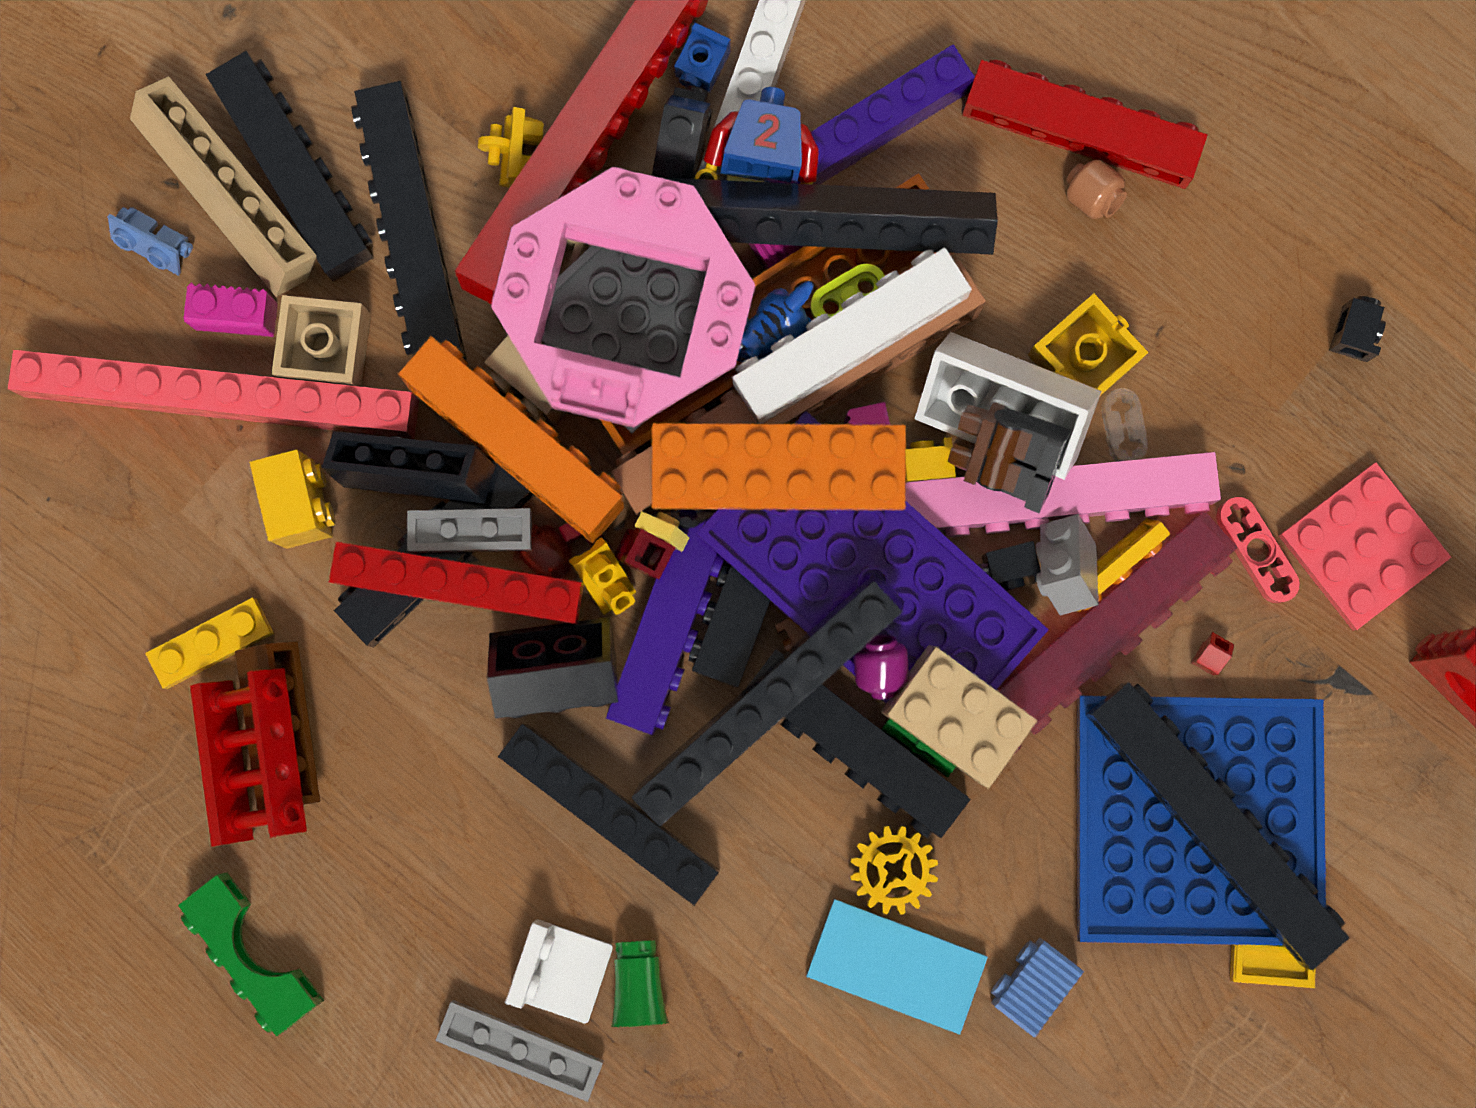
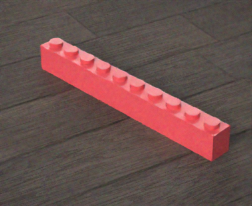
(213, 394)

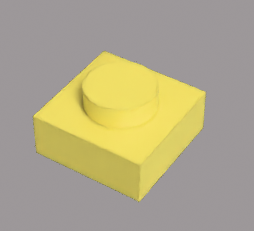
(663, 527)

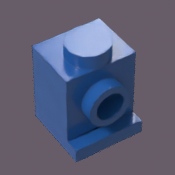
(708, 44)

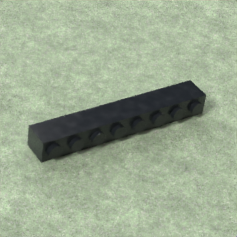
(851, 216)
(406, 217)
(768, 699)
(1218, 826)

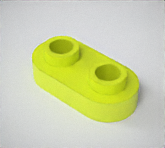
(844, 287)

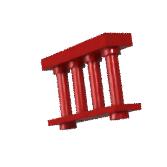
(222, 758)

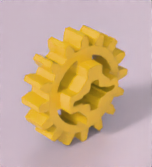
(908, 849)

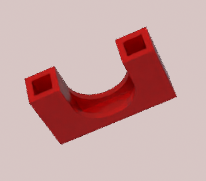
(1450, 667)

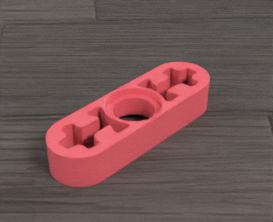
(1265, 580)

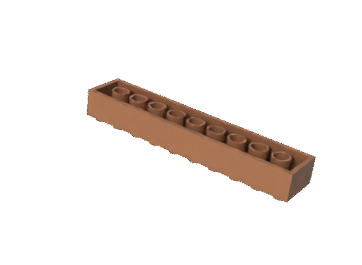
(635, 469)

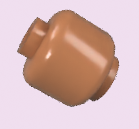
(1096, 189)

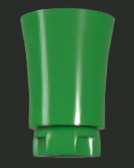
(638, 986)

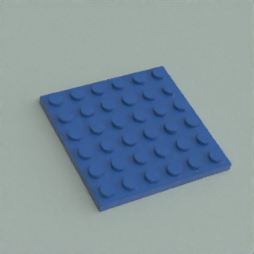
(1142, 870)

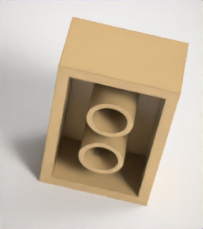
(959, 716)

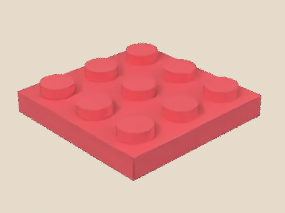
(1364, 546)

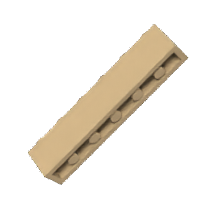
(222, 186)

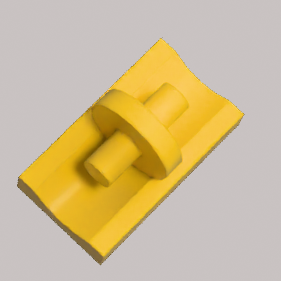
(517, 131)
(604, 578)

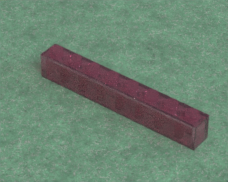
(1119, 619)

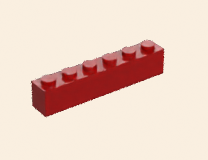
(1085, 123)
(456, 582)

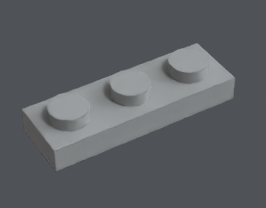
(469, 530)

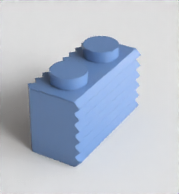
(1035, 986)

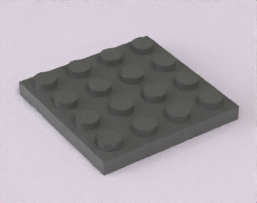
(625, 310)

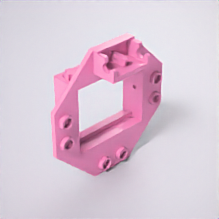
(642, 219)

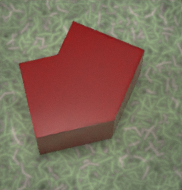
(1213, 654)

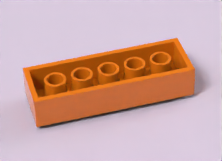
(512, 440)
(778, 467)

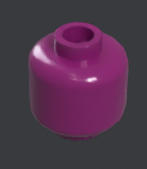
(882, 667)

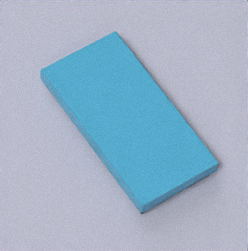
(896, 966)

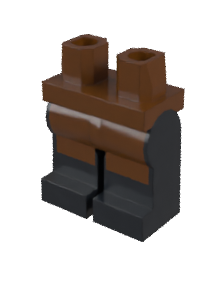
(1010, 453)

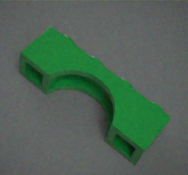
(218, 917)

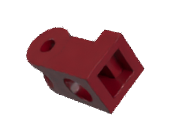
(644, 552)

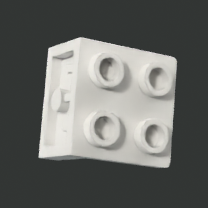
(560, 971)

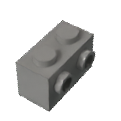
(1068, 565)

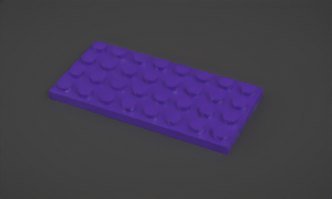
(820, 557)

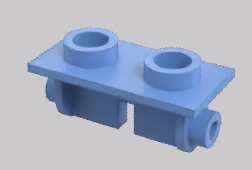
(134, 232)

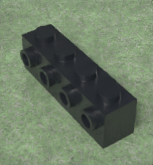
(409, 466)

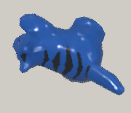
(775, 318)

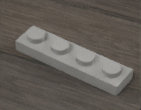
(519, 1050)

